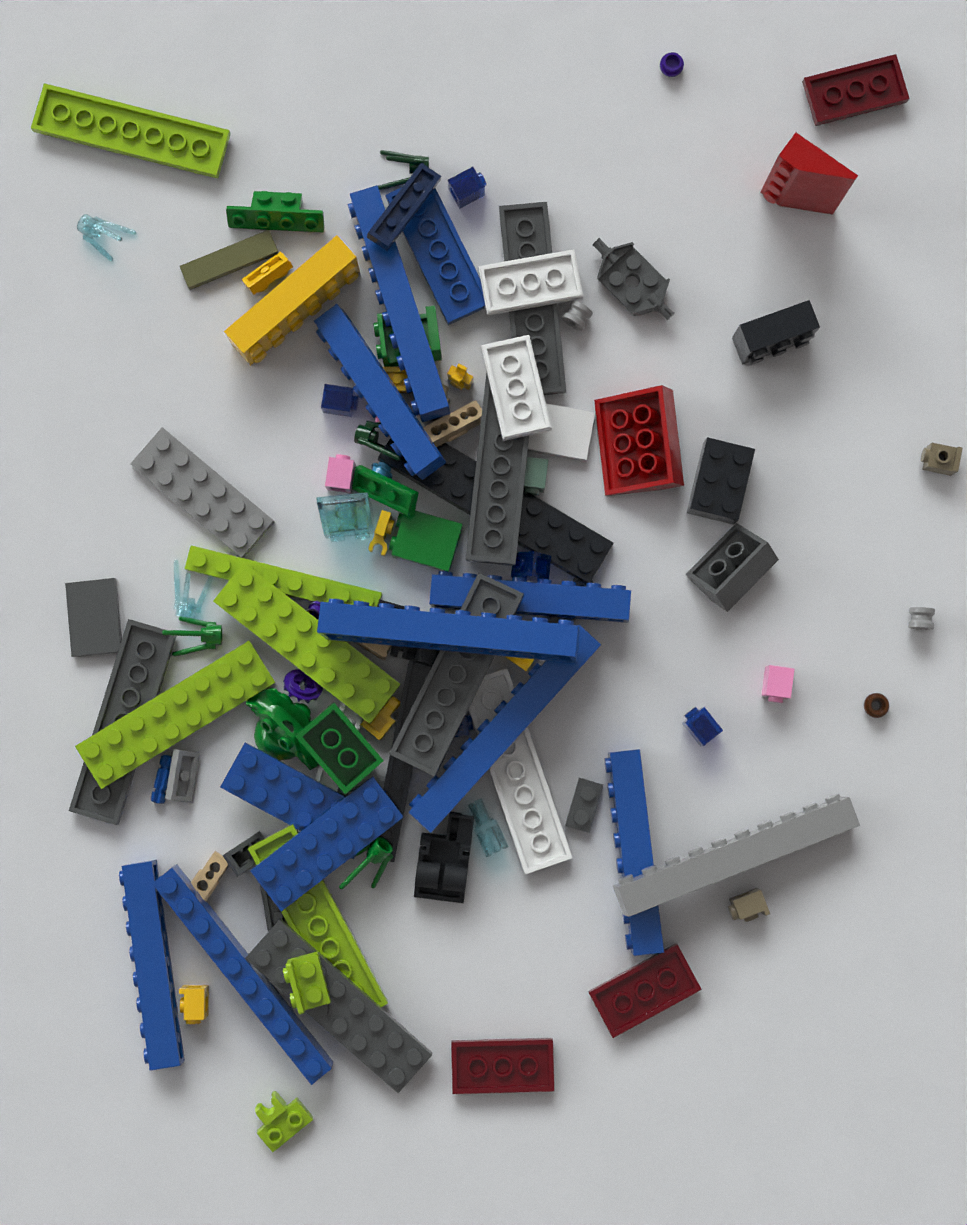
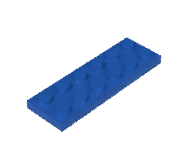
(443, 259)
(278, 788)
(326, 843)

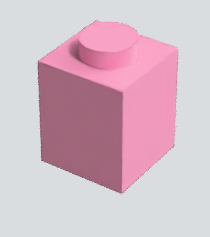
(340, 474)
(777, 683)

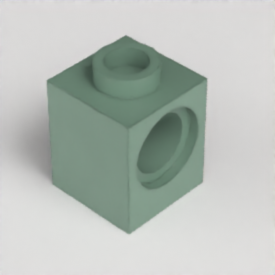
(535, 475)

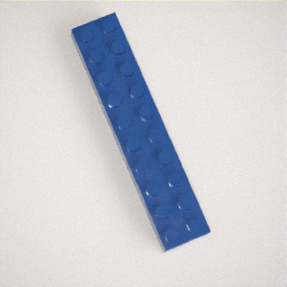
(449, 632)

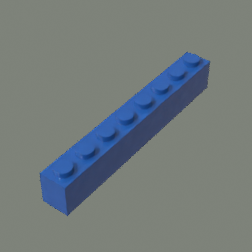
(379, 391)
(541, 597)
(633, 843)
(152, 966)

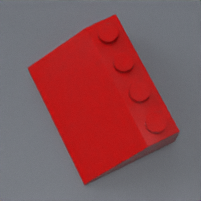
(807, 178)
(639, 441)

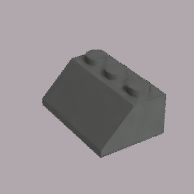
(732, 566)

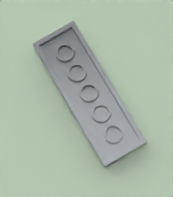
(202, 492)

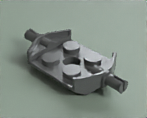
(624, 262)

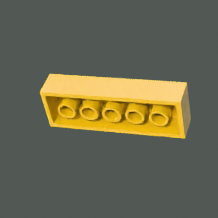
(293, 301)

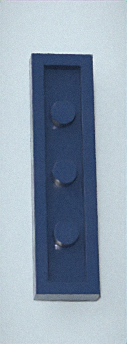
(404, 206)

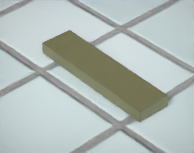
(229, 259)

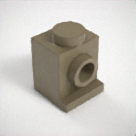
(931, 459)
(748, 905)

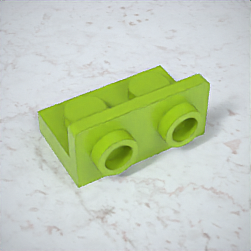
(307, 982)

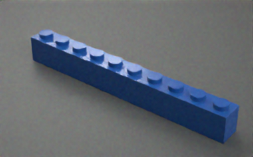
(400, 310)
(497, 735)
(244, 977)

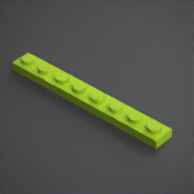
(286, 580)

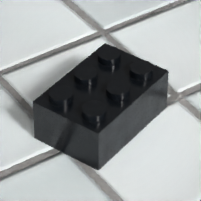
(776, 333)
(720, 481)

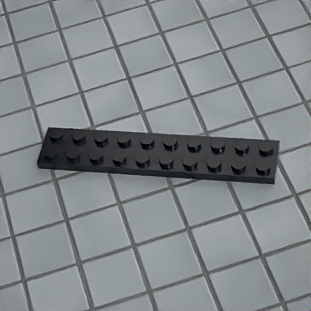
(542, 526)

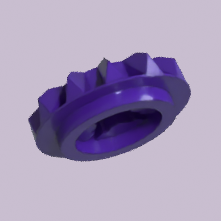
(292, 685)

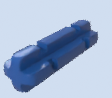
(161, 780)

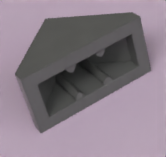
(240, 857)

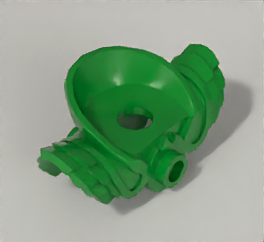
(271, 734)

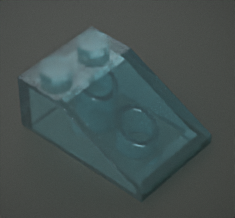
(346, 516)

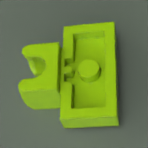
(281, 1120)

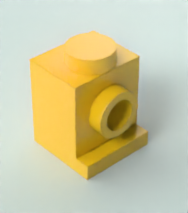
(194, 1003)

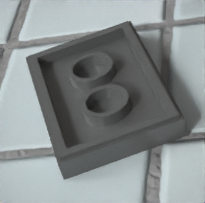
(93, 617)

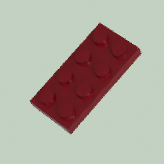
(855, 90)
(644, 990)
(502, 1065)

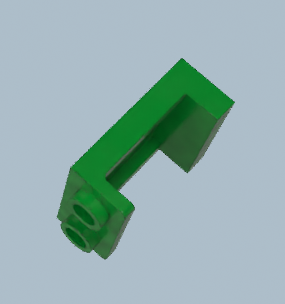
(385, 349)
(426, 540)

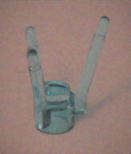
(93, 227)
(186, 606)

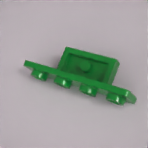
(275, 212)

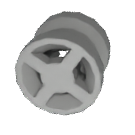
(577, 315)
(921, 618)

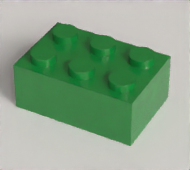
(339, 748)

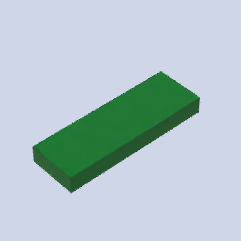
(385, 490)

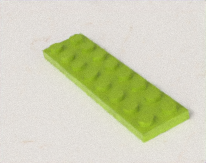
(130, 130)
(295, 636)
(174, 714)
(322, 923)

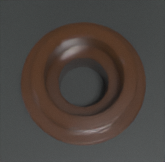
(883, 702)

